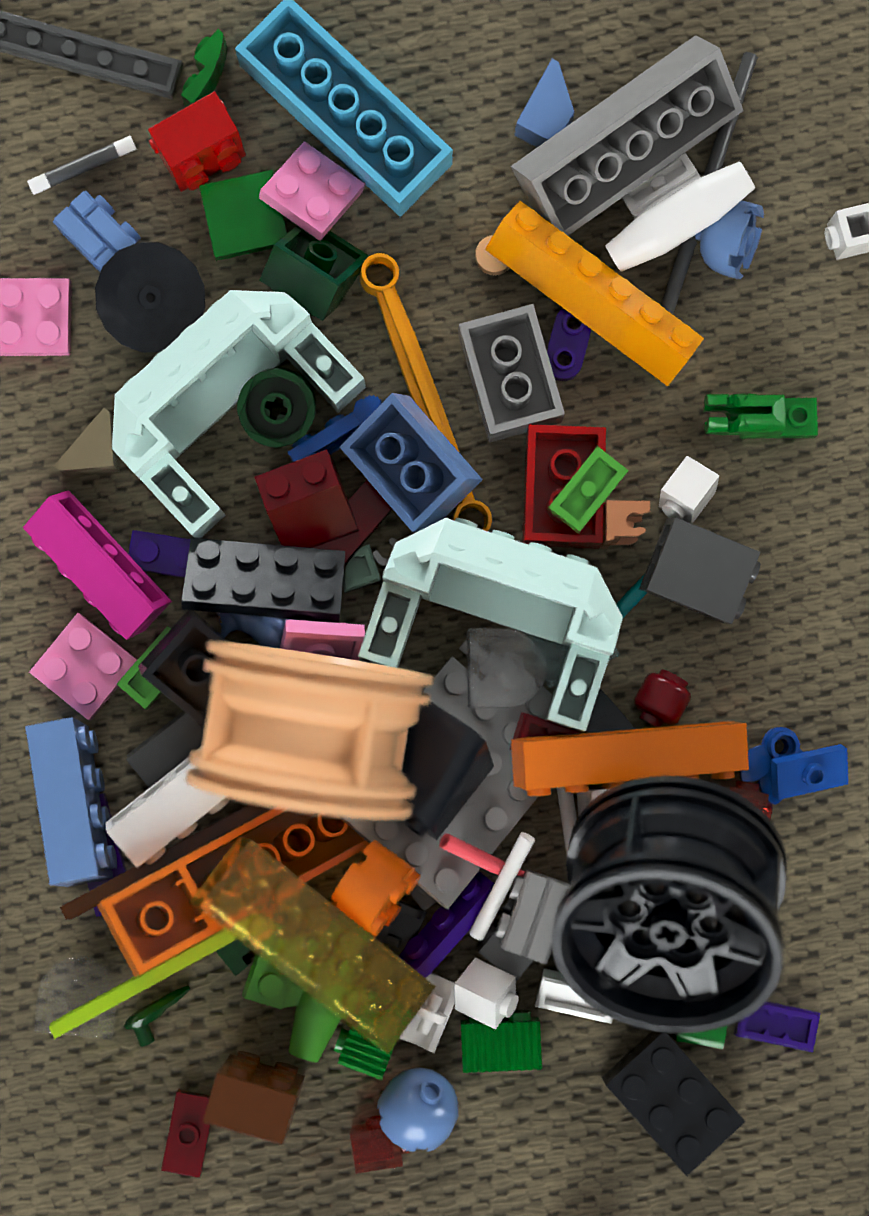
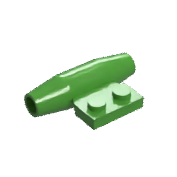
(312, 1022)

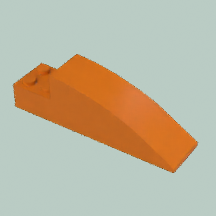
(155, 915)

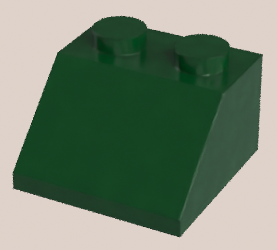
(313, 270)

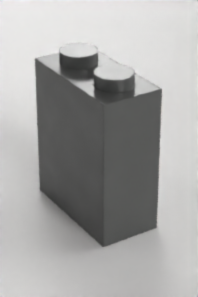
(701, 571)

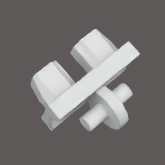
(432, 1017)

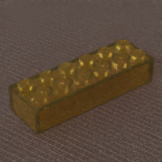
(313, 944)

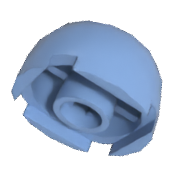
(732, 240)
(418, 1109)

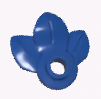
(760, 757)

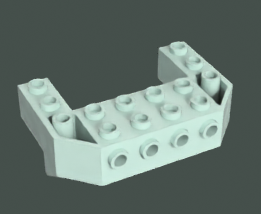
(201, 380)
(506, 585)

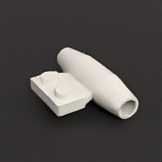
(675, 208)

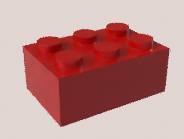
(550, 463)

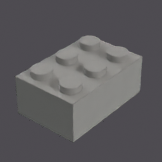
(510, 372)

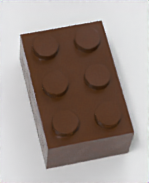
(254, 1097)

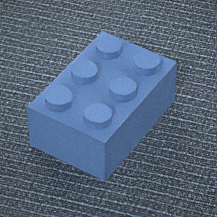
(410, 462)

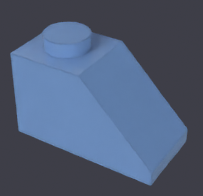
(547, 109)

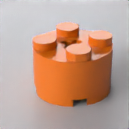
(374, 887)

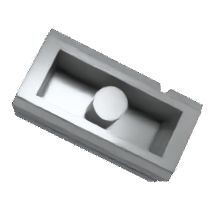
(532, 917)

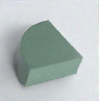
(360, 570)

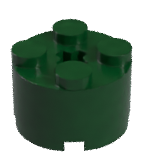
(257, 417)

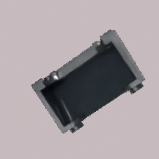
(445, 765)

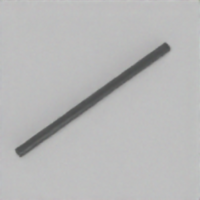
(714, 163)

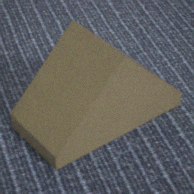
(91, 450)

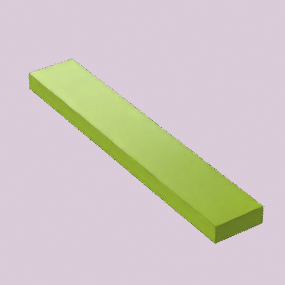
(139, 983)

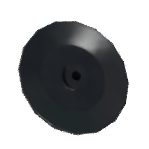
(149, 296)

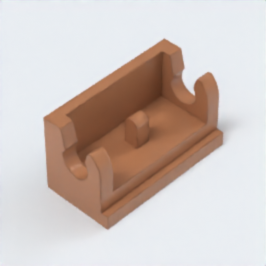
(620, 521)

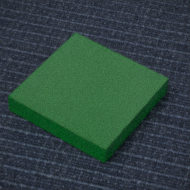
(238, 218)

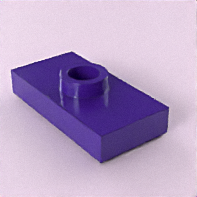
(781, 1026)

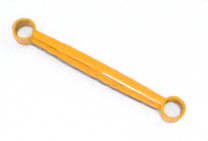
(413, 364)

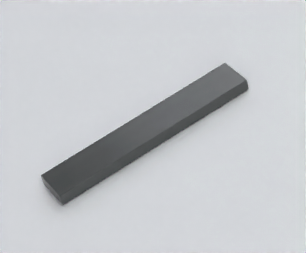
(89, 55)

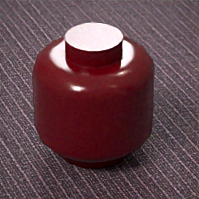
(662, 698)

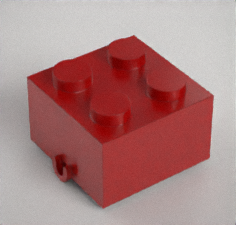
(197, 142)

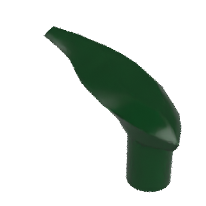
(140, 1020)

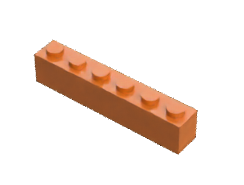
(628, 755)

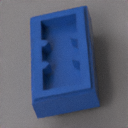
(809, 771)

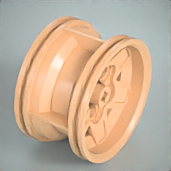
(308, 731)

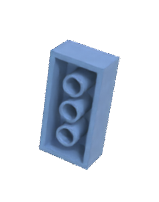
(70, 803)

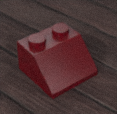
(307, 502)

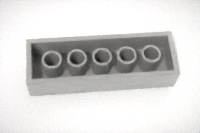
(629, 136)

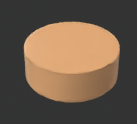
(486, 261)

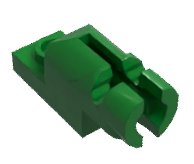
(761, 416)

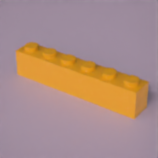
(593, 293)

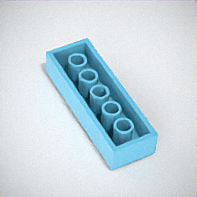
(344, 106)

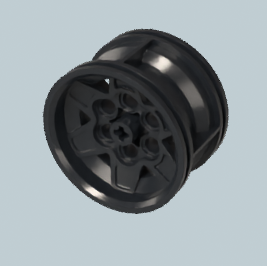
(672, 905)

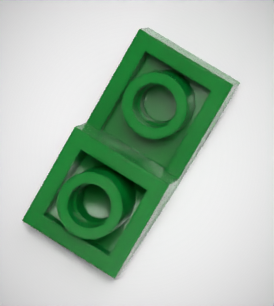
(210, 61)

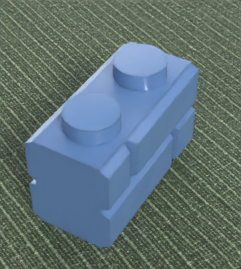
(93, 229)

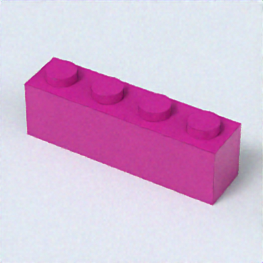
(96, 564)

